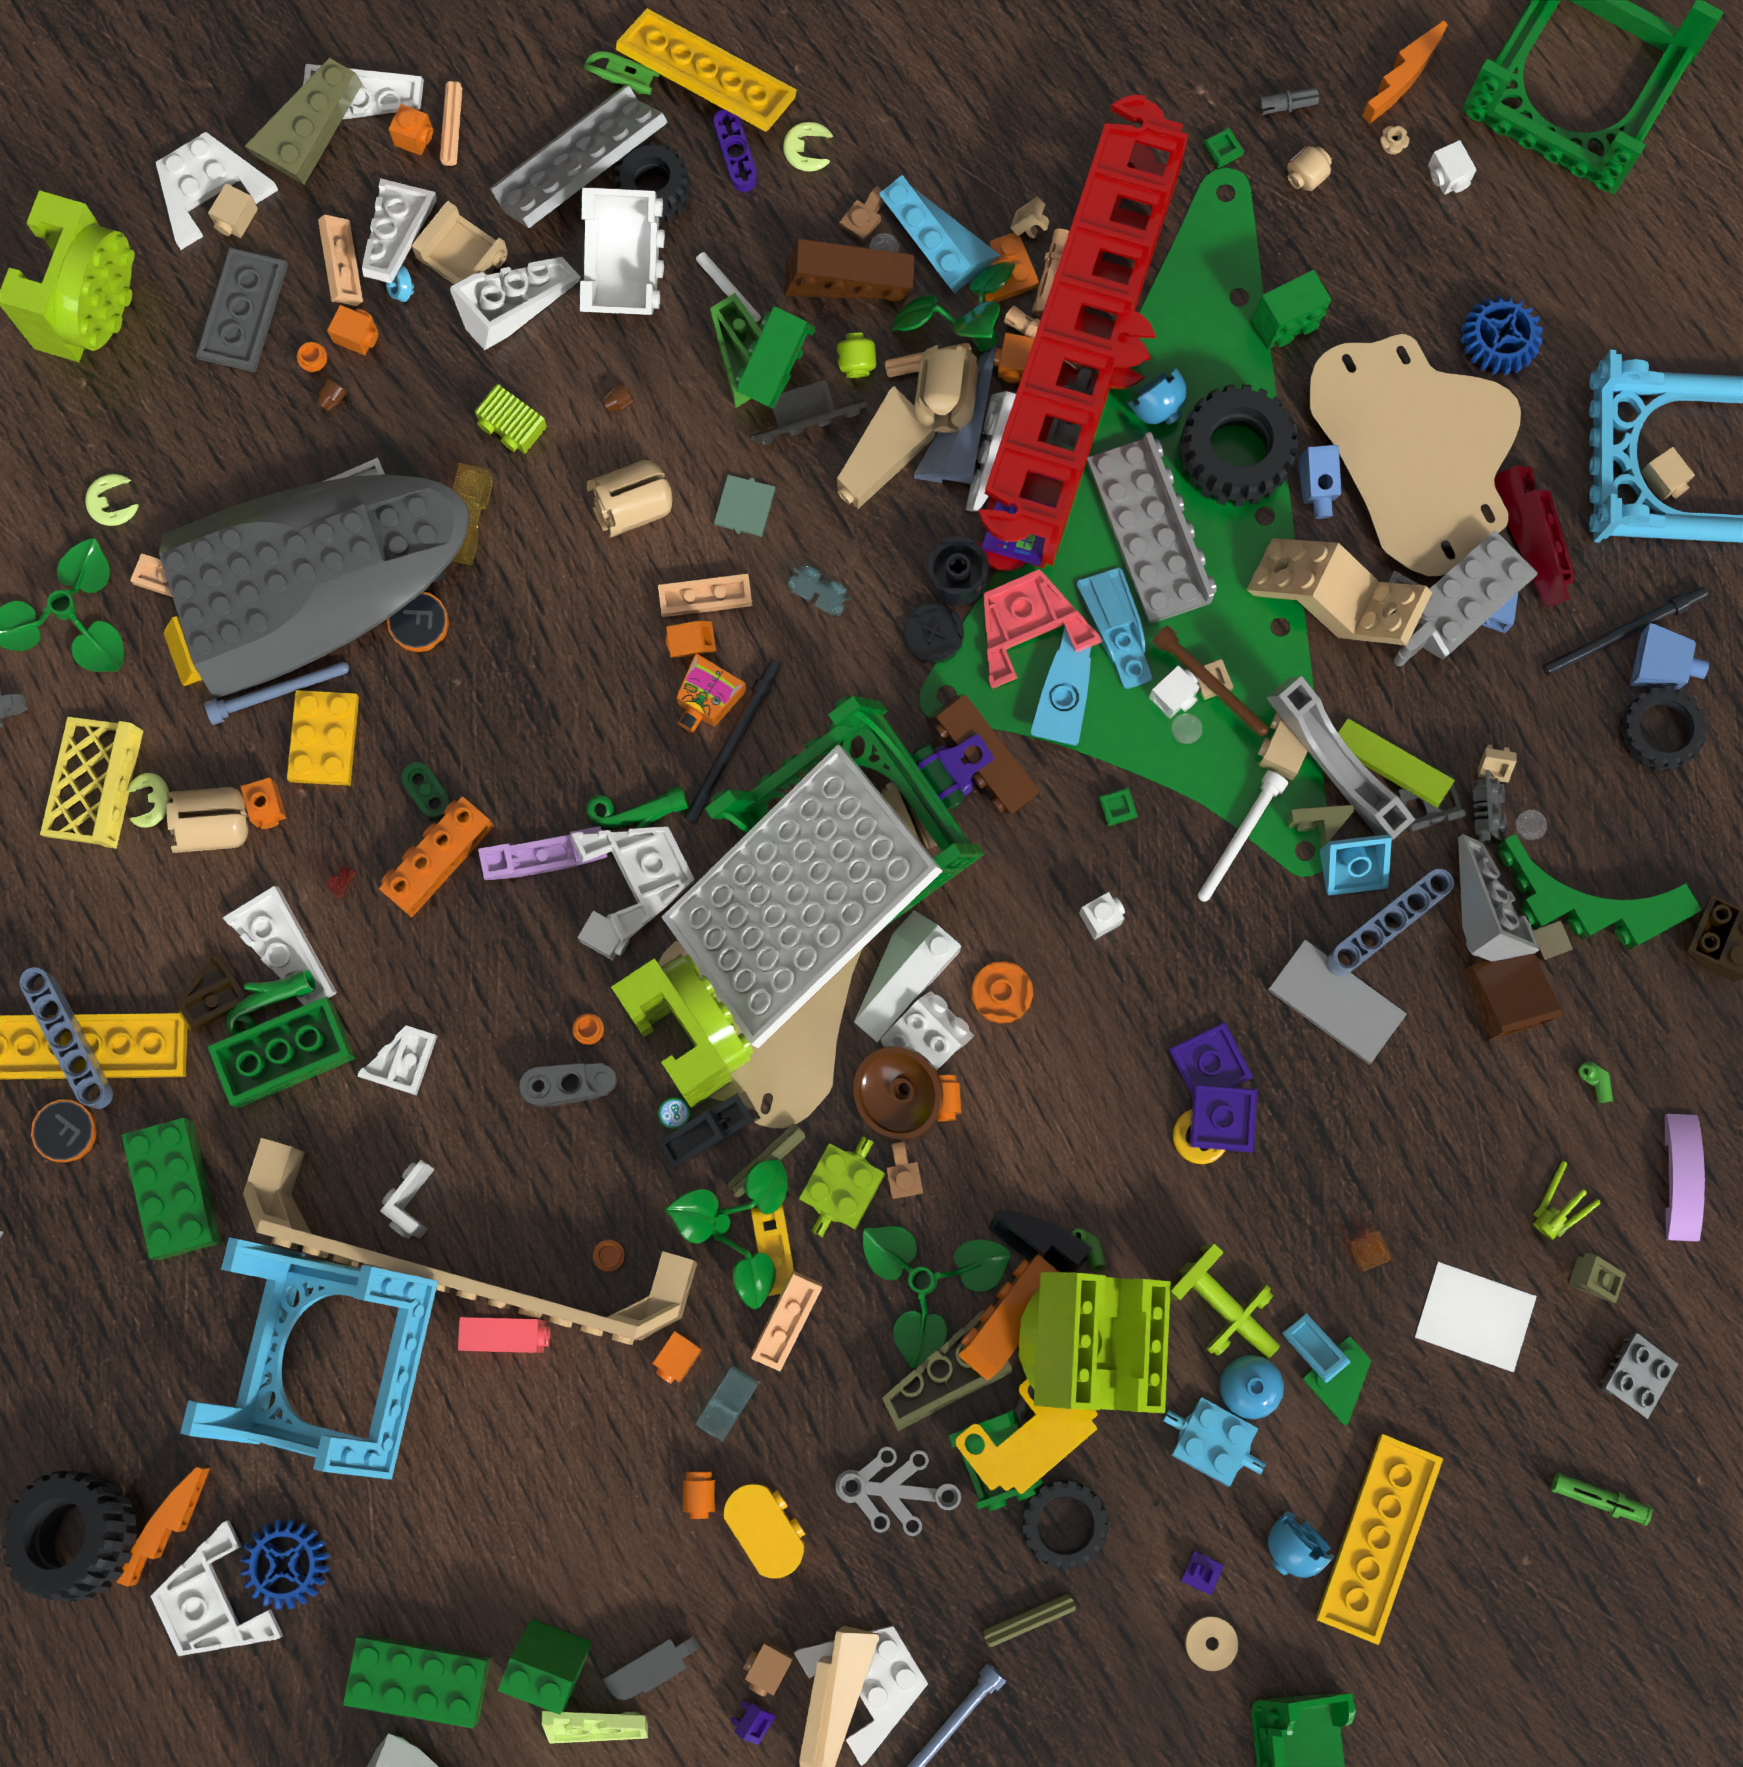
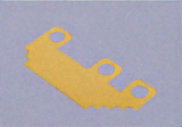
(1032, 1448)

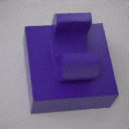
(1201, 1572)
(754, 1723)

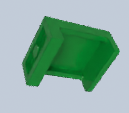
(998, 1429)

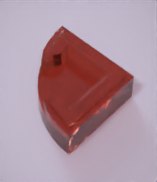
(339, 884)

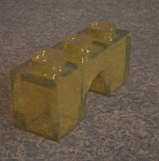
(474, 487)

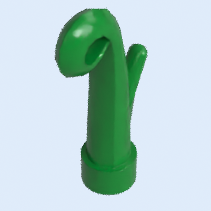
(643, 814)
(268, 993)

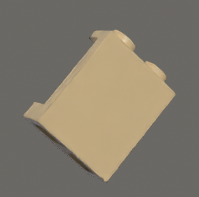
(457, 247)

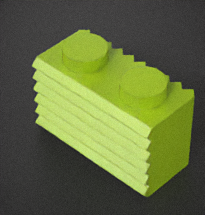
(510, 419)

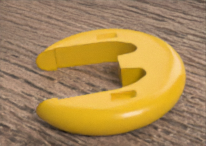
(1191, 1154)

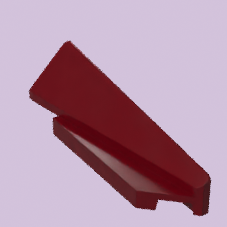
(1536, 532)

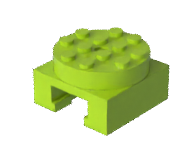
(84, 284)
(676, 988)
(1097, 1342)

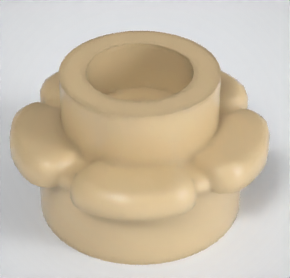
(1390, 145)

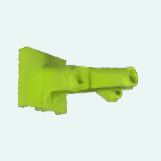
(1239, 1319)

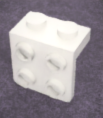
(929, 1030)
(397, 1200)

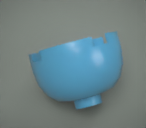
(1161, 399)
(1251, 1387)
(1297, 1547)

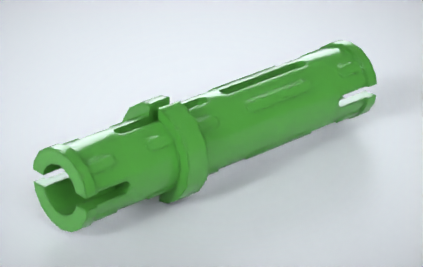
(1638, 1512)

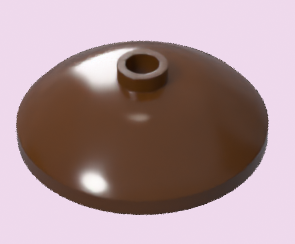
(883, 1100)

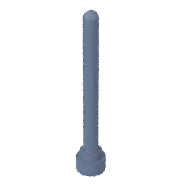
(219, 709)
(988, 1682)

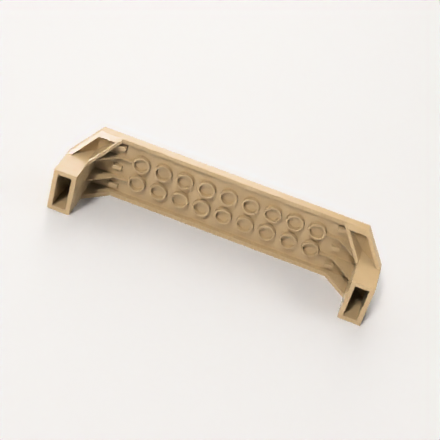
(277, 1215)

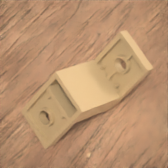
(1339, 591)

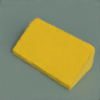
(180, 652)

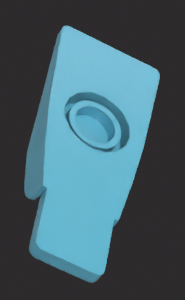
(1117, 623)
(1064, 695)

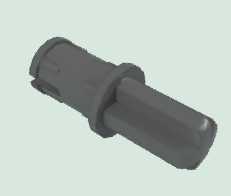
(1288, 100)

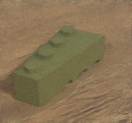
(306, 123)
(937, 1382)

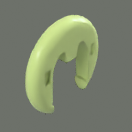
(793, 144)
(96, 505)
(158, 796)

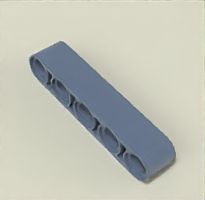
(1399, 912)
(54, 1029)

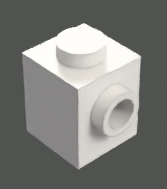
(1452, 168)
(1175, 692)
(1102, 915)
(601, 936)

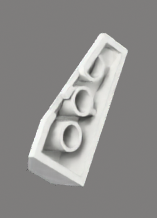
(504, 301)
(908, 967)

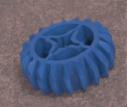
(1523, 344)
(273, 1553)

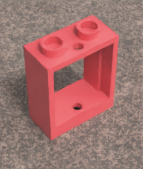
(503, 1335)

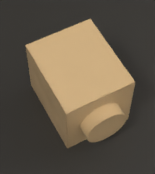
(232, 211)
(1668, 475)

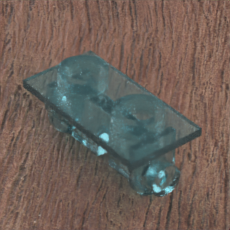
(830, 594)

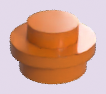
(312, 357)
(588, 1029)
(608, 1255)

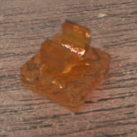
(1370, 1251)

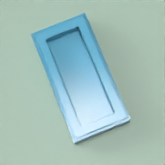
(1316, 1348)

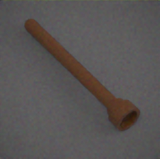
(1167, 641)

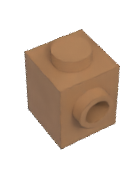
(767, 1668)

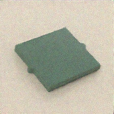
(744, 505)

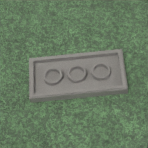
(1337, 1004)

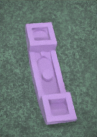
(532, 857)
(1685, 1177)

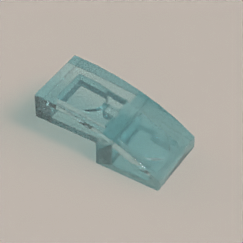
(727, 1403)

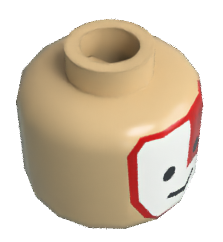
(1309, 168)

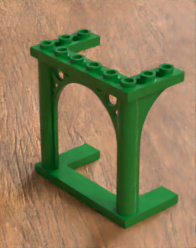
(1555, 143)
(862, 718)

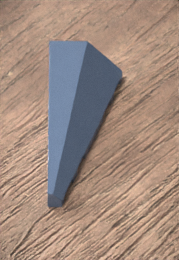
(955, 454)

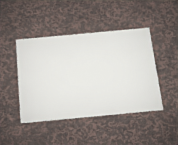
(1475, 1317)

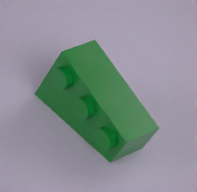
(773, 356)

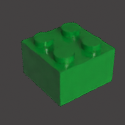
(1291, 310)

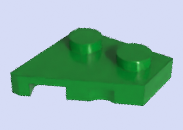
(1343, 1389)

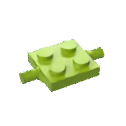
(842, 1186)

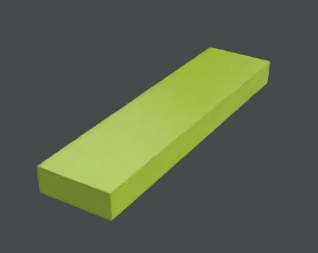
(1396, 764)

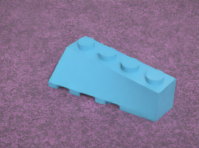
(944, 241)

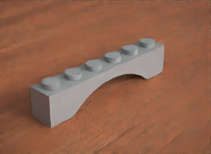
(1310, 723)

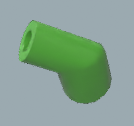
(1597, 1078)
(1096, 1256)

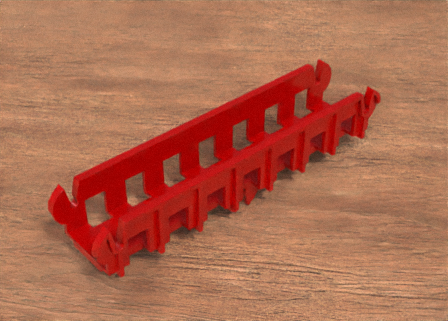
(1065, 332)

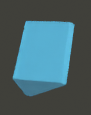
(1356, 864)

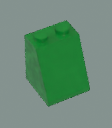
(545, 1666)

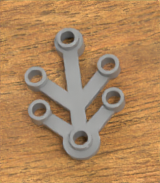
(891, 1490)

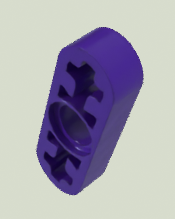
(731, 161)

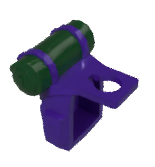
(947, 772)

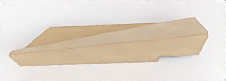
(835, 1695)

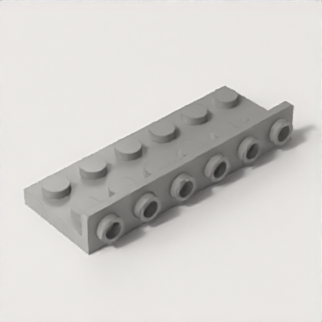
(576, 157)
(1151, 529)

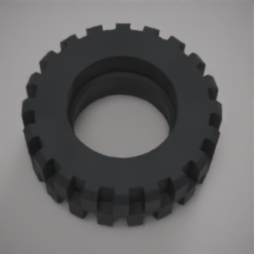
(1245, 409)
(33, 1527)

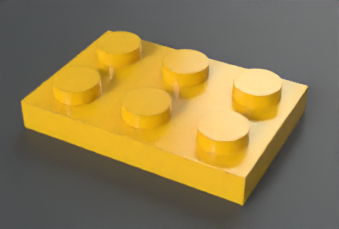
(323, 738)

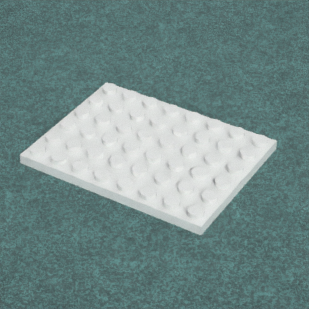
(800, 895)

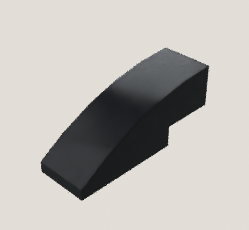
(708, 1129)
(1034, 1236)

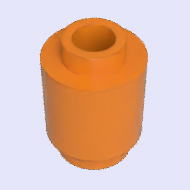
(951, 1098)
(699, 1494)

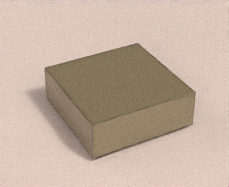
(1552, 940)

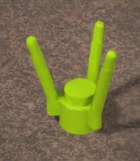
(1552, 1222)

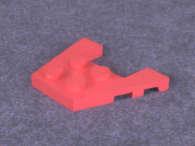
(1023, 612)

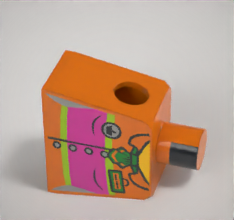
(707, 693)

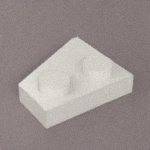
(402, 1061)

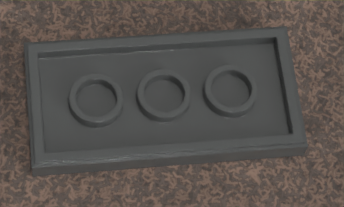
(242, 310)

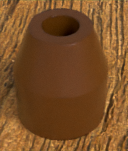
(330, 395)
(618, 398)

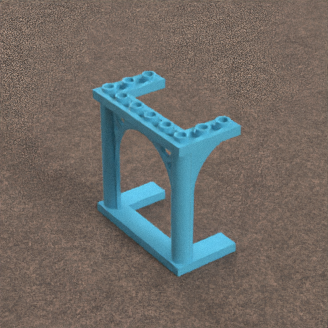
(251, 1418)

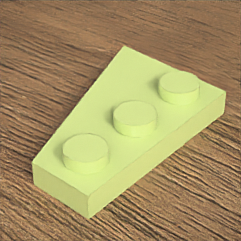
(593, 1726)

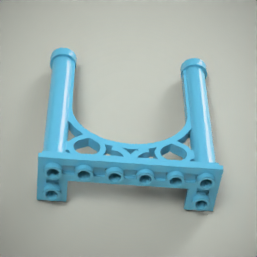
(1634, 520)

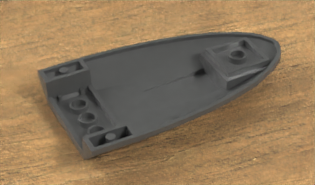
(305, 571)

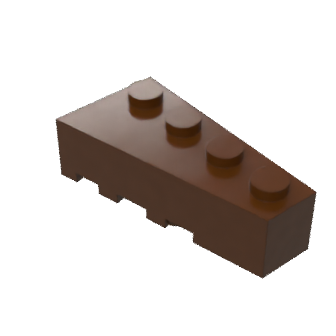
(847, 272)
(1002, 777)

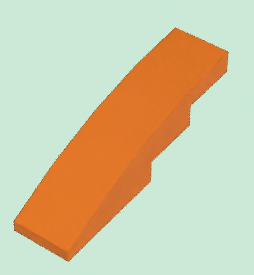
(1407, 68)
(171, 1515)

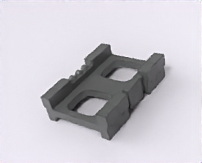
(1433, 814)

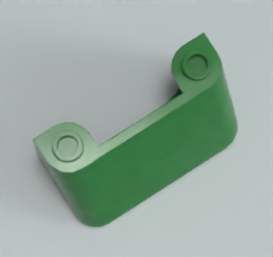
(1301, 1730)

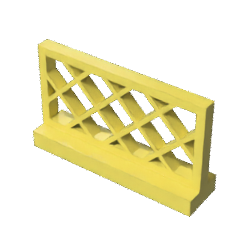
(116, 781)

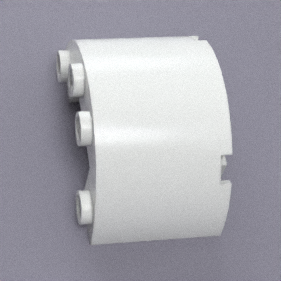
(621, 251)

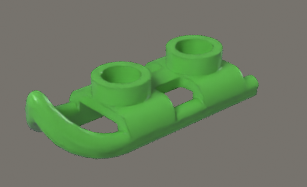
(616, 73)

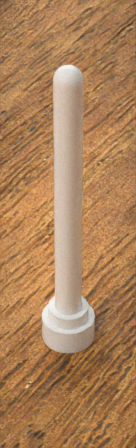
(1271, 786)

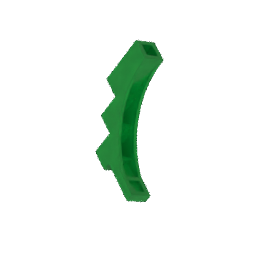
(1587, 914)

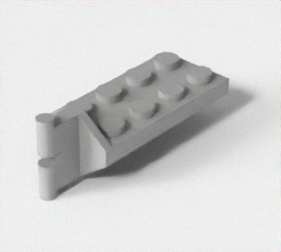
(1468, 597)

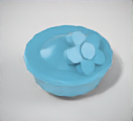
(401, 287)

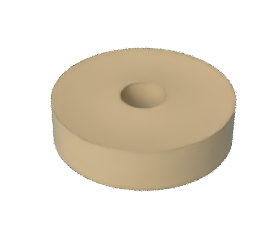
(1226, 1646)

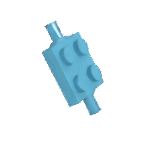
(1214, 1441)

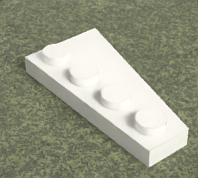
(380, 92)
(395, 226)
(279, 940)

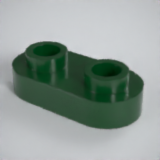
(427, 791)

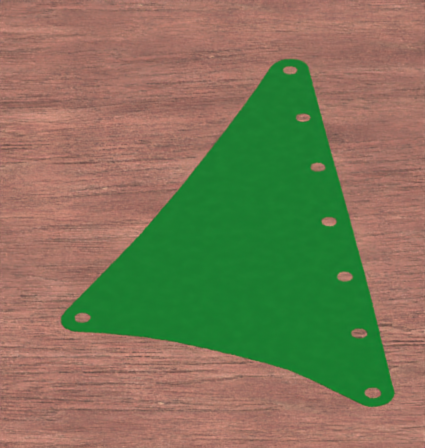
(1211, 348)

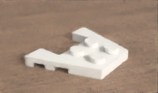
(199, 173)
(650, 866)
(197, 1606)
(887, 1692)

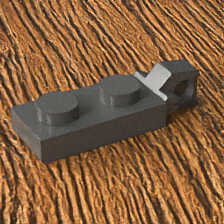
(1064, 433)

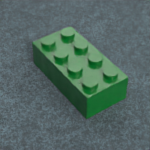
(281, 1052)
(171, 1189)
(417, 1680)

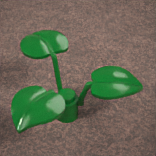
(977, 323)
(99, 646)
(699, 1218)
(891, 1250)

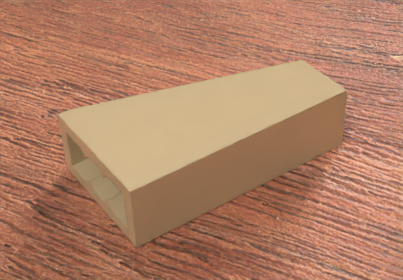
(884, 449)

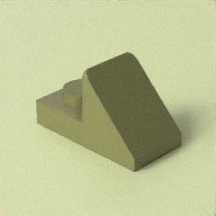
(1327, 818)
(1597, 1277)

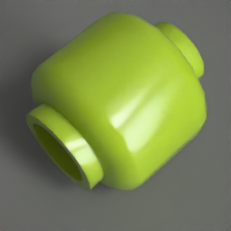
(856, 355)

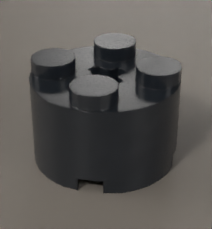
(963, 587)

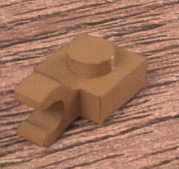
(863, 218)
(903, 1177)

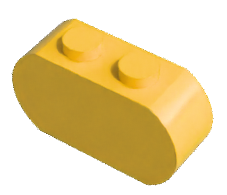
(765, 1530)

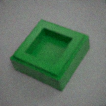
(1223, 147)
(1118, 807)

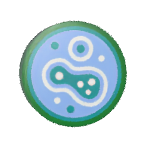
(674, 1113)

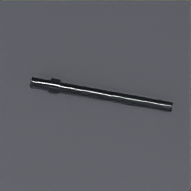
(1675, 606)
(760, 690)

